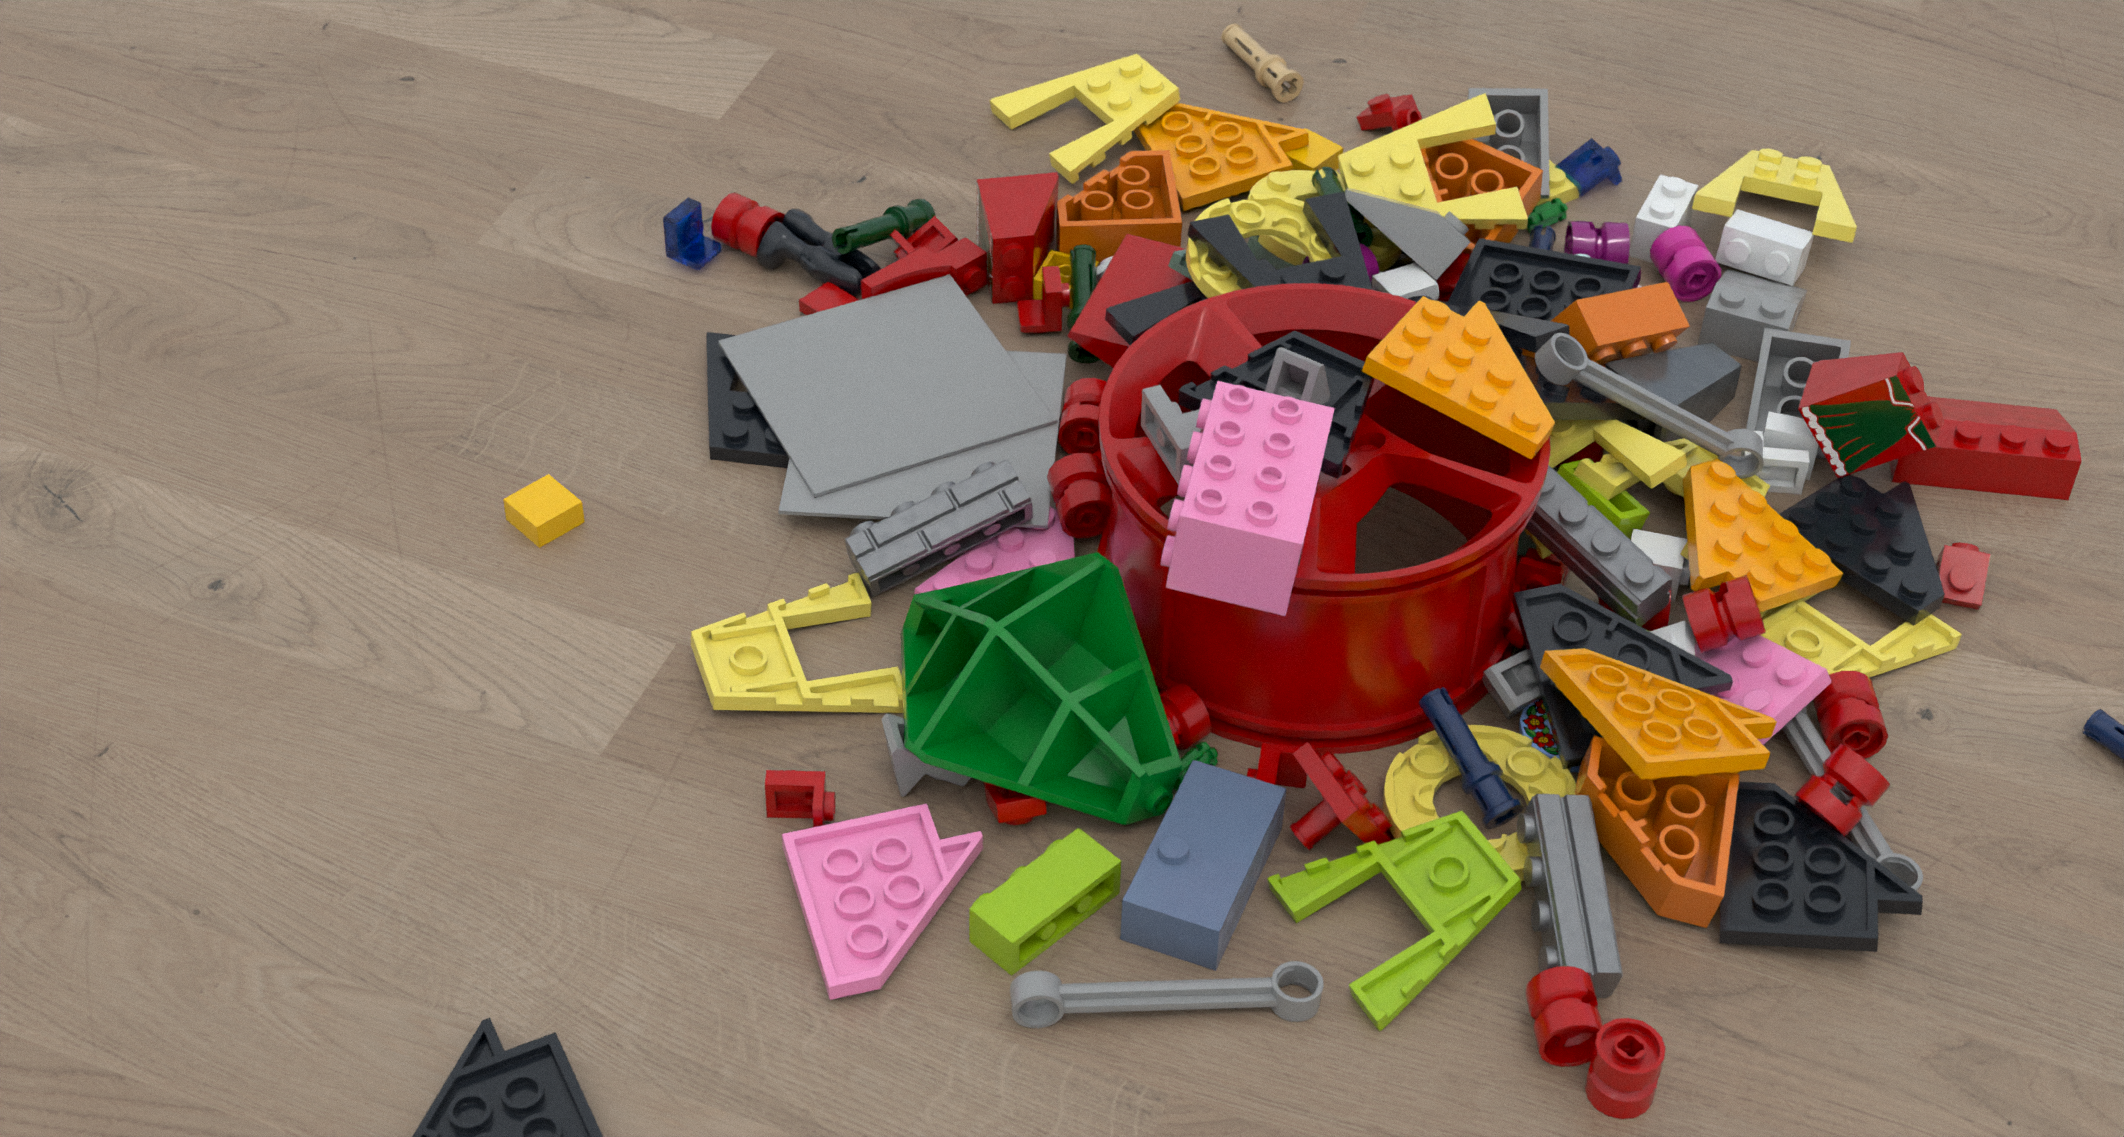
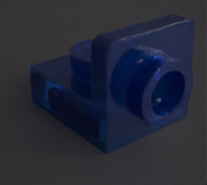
(1590, 166)
(685, 236)

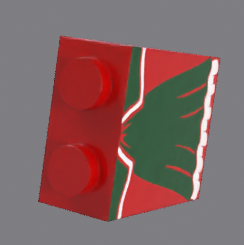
(1016, 231)
(1869, 411)

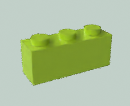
(1044, 900)

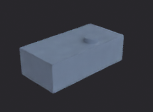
(1203, 865)

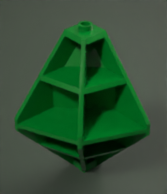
(1040, 689)

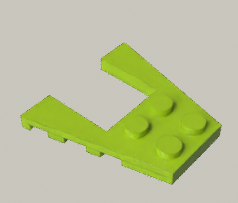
(1443, 875)

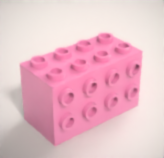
(1246, 497)

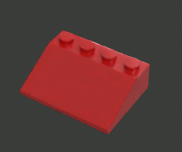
(1133, 272)
(1997, 451)

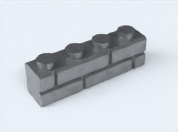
(938, 526)
(1598, 552)
(1569, 888)

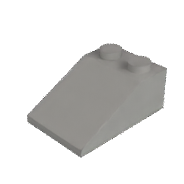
(1520, 126)
(1418, 231)
(1742, 310)
(1784, 371)

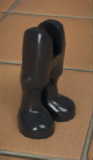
(813, 249)

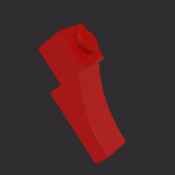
(961, 260)

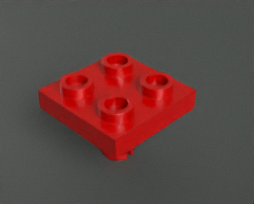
(1341, 803)

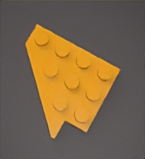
(1219, 151)
(1463, 372)
(1739, 535)
(1659, 722)

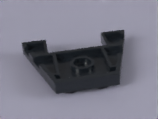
(1346, 383)

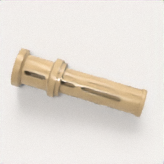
(1240, 41)

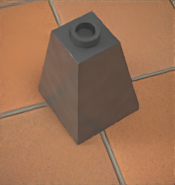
(1692, 377)

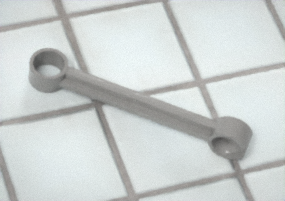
(1565, 360)
(1865, 834)
(1061, 999)

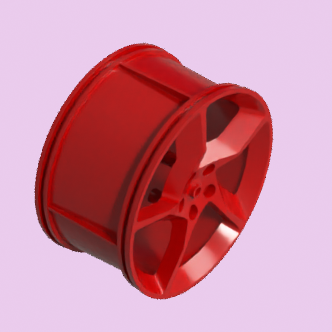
(1352, 645)

